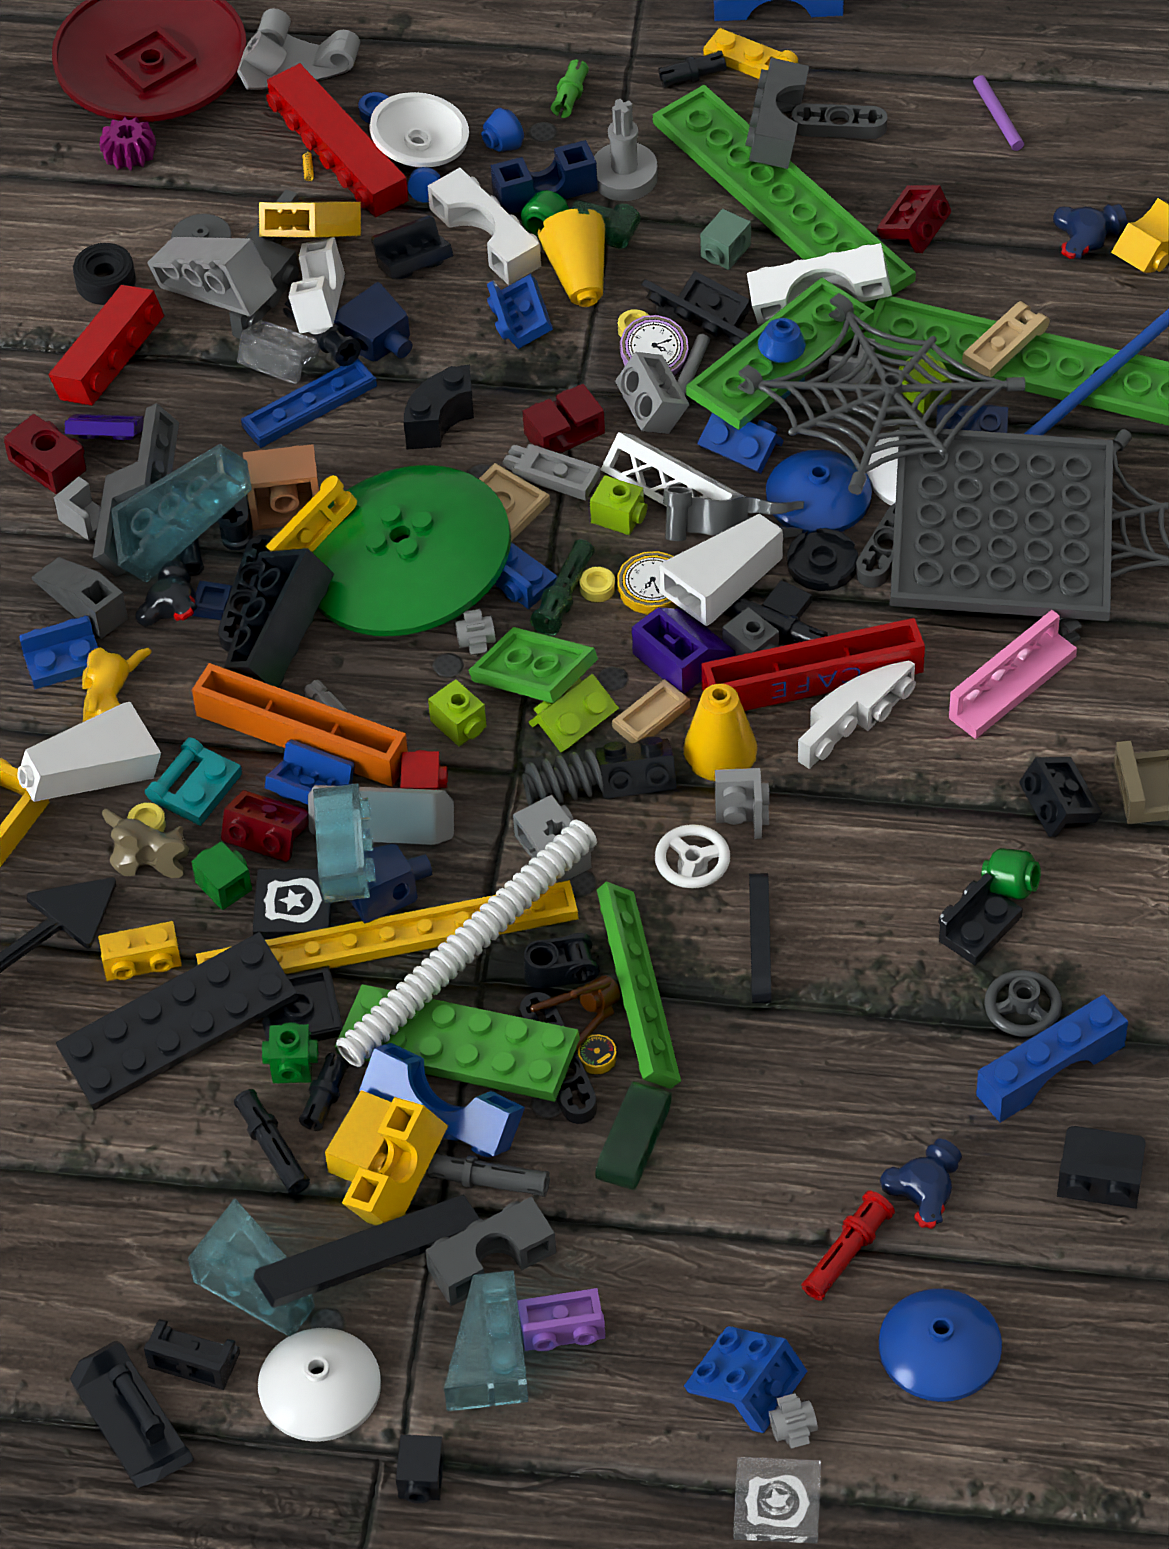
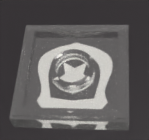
(777, 1500)

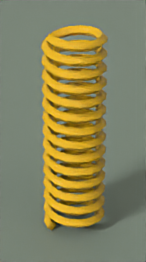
(310, 166)

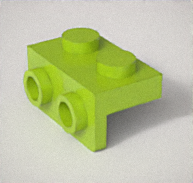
(575, 712)

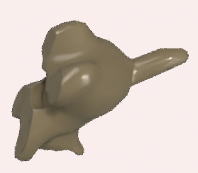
(142, 845)

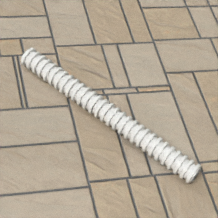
(466, 942)

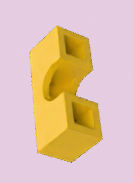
(412, 1141)

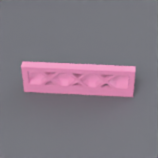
(1010, 676)

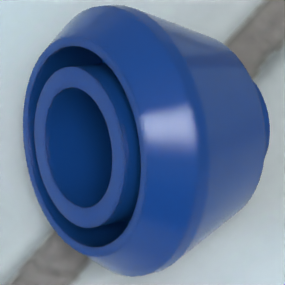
(502, 131)
(781, 341)

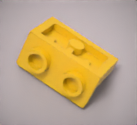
(139, 951)

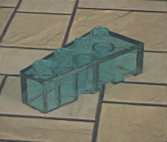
(177, 510)

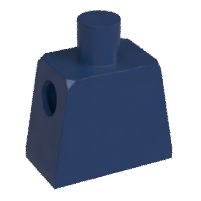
(376, 323)
(394, 882)

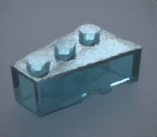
(343, 843)
(226, 1266)
(489, 1349)

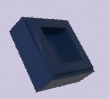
(211, 599)

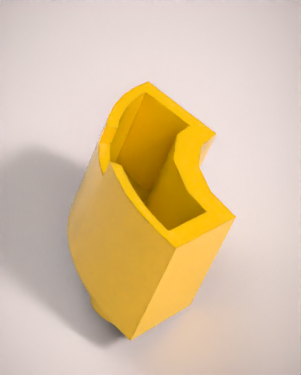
(1146, 240)

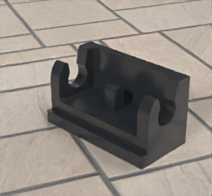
(190, 1356)

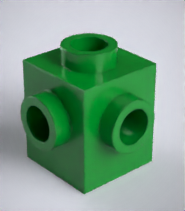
(290, 1053)

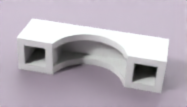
(462, 202)
(857, 271)
(318, 294)

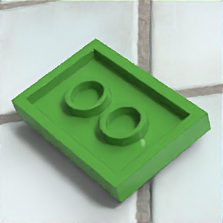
(533, 665)

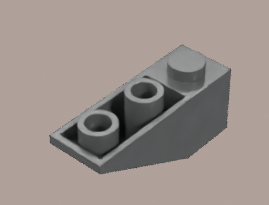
(84, 594)

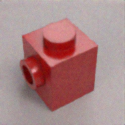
(423, 771)

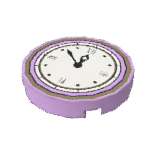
(655, 336)

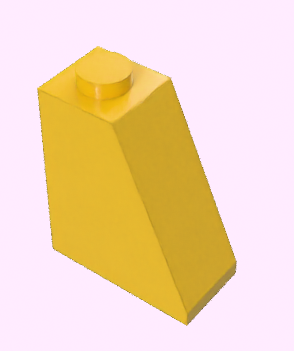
(309, 219)

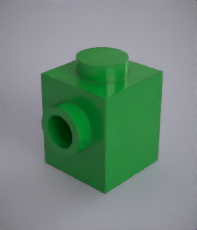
(222, 875)

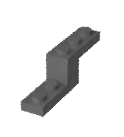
(283, 269)
(153, 463)

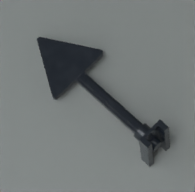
(69, 908)

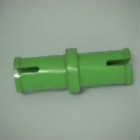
(570, 88)

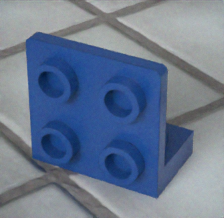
(748, 1372)

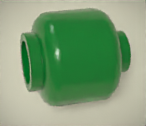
(540, 208)
(1013, 873)

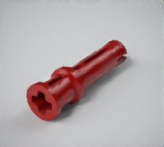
(857, 1232)

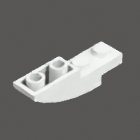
(859, 702)

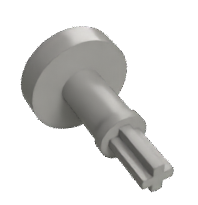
(624, 166)

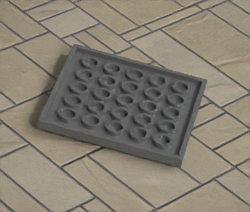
(1005, 525)

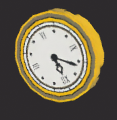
(640, 582)

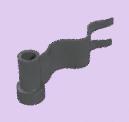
(716, 516)

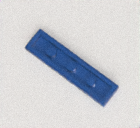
(308, 403)

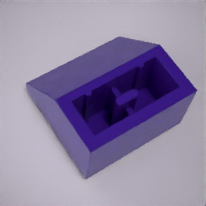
(676, 646)

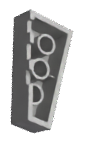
(215, 272)

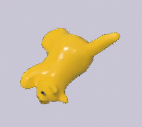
(105, 678)

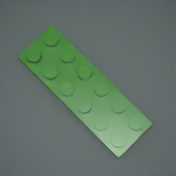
(718, 384)
(480, 1045)

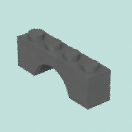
(770, 131)

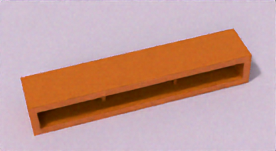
(282, 716)

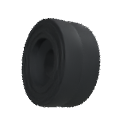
(103, 258)

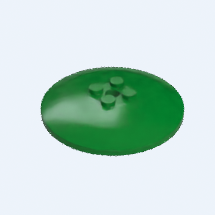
(434, 575)

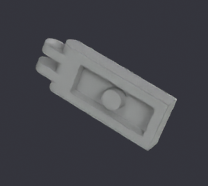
(552, 470)

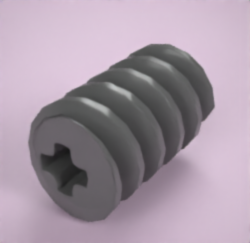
(562, 777)

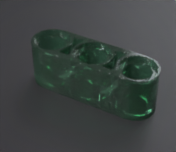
(633, 1135)

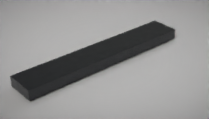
(362, 1251)

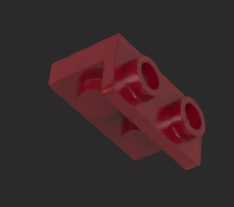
(916, 216)
(263, 824)

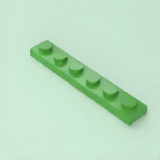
(638, 985)

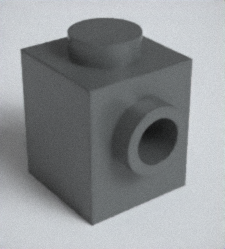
(749, 633)

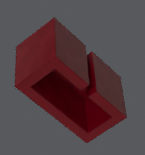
(564, 422)

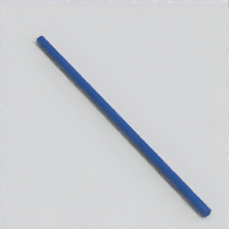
(1100, 375)

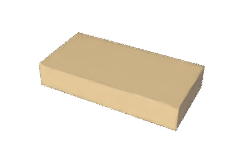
(651, 712)

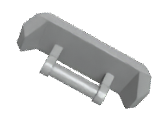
(403, 814)

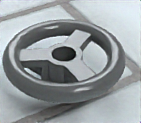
(1023, 985)

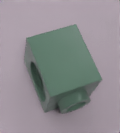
(725, 239)

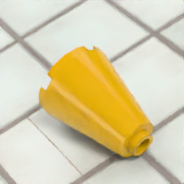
(577, 253)
(719, 734)

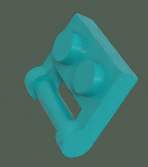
(202, 789)

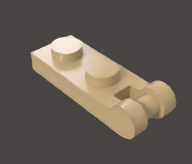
(1005, 339)

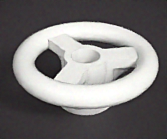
(692, 859)

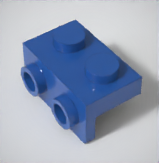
(519, 311)
(747, 447)
(306, 767)

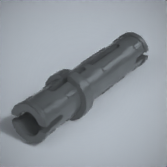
(474, 1172)

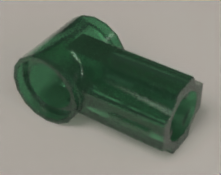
(619, 222)

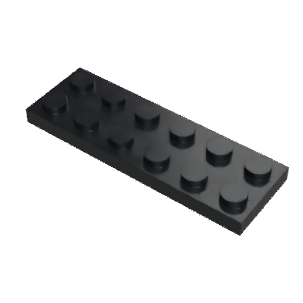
(176, 1020)

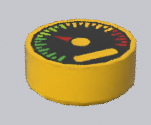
(597, 1054)

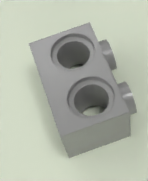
(652, 392)

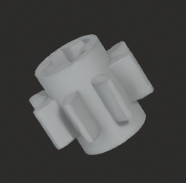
(475, 632)
(793, 1420)

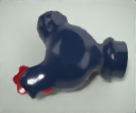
(1088, 227)
(925, 1181)

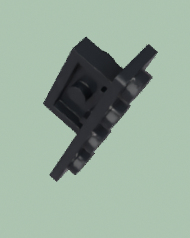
(706, 302)

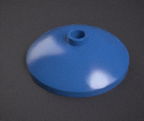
(822, 483)
(934, 1363)

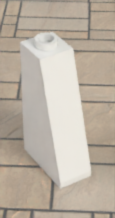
(722, 568)
(91, 756)

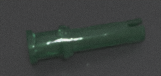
(551, 609)

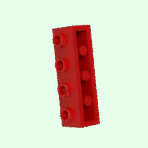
(106, 345)

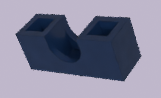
(569, 175)

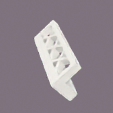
(666, 465)

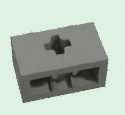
(539, 825)

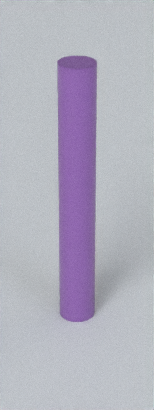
(998, 113)

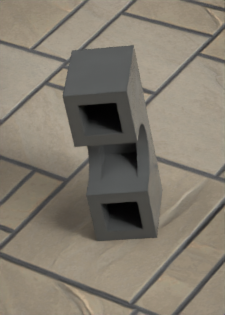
(515, 1231)

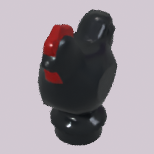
(169, 596)

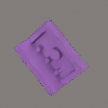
(561, 1320)

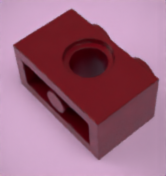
(45, 453)

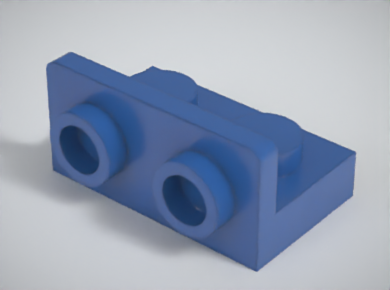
(524, 578)
(58, 651)

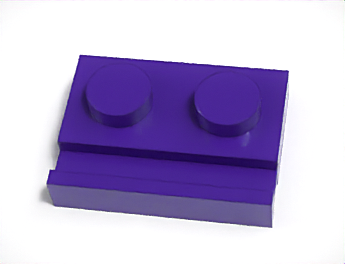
(91, 426)

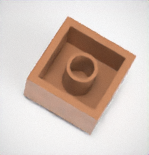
(280, 484)

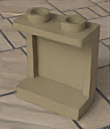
(1143, 783)

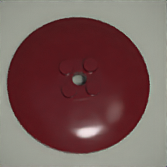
(105, 47)

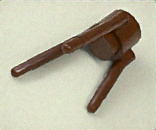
(594, 996)

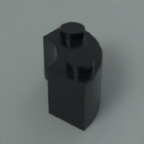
(437, 407)

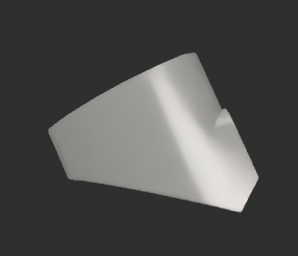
(275, 51)

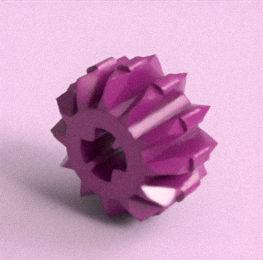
(127, 143)

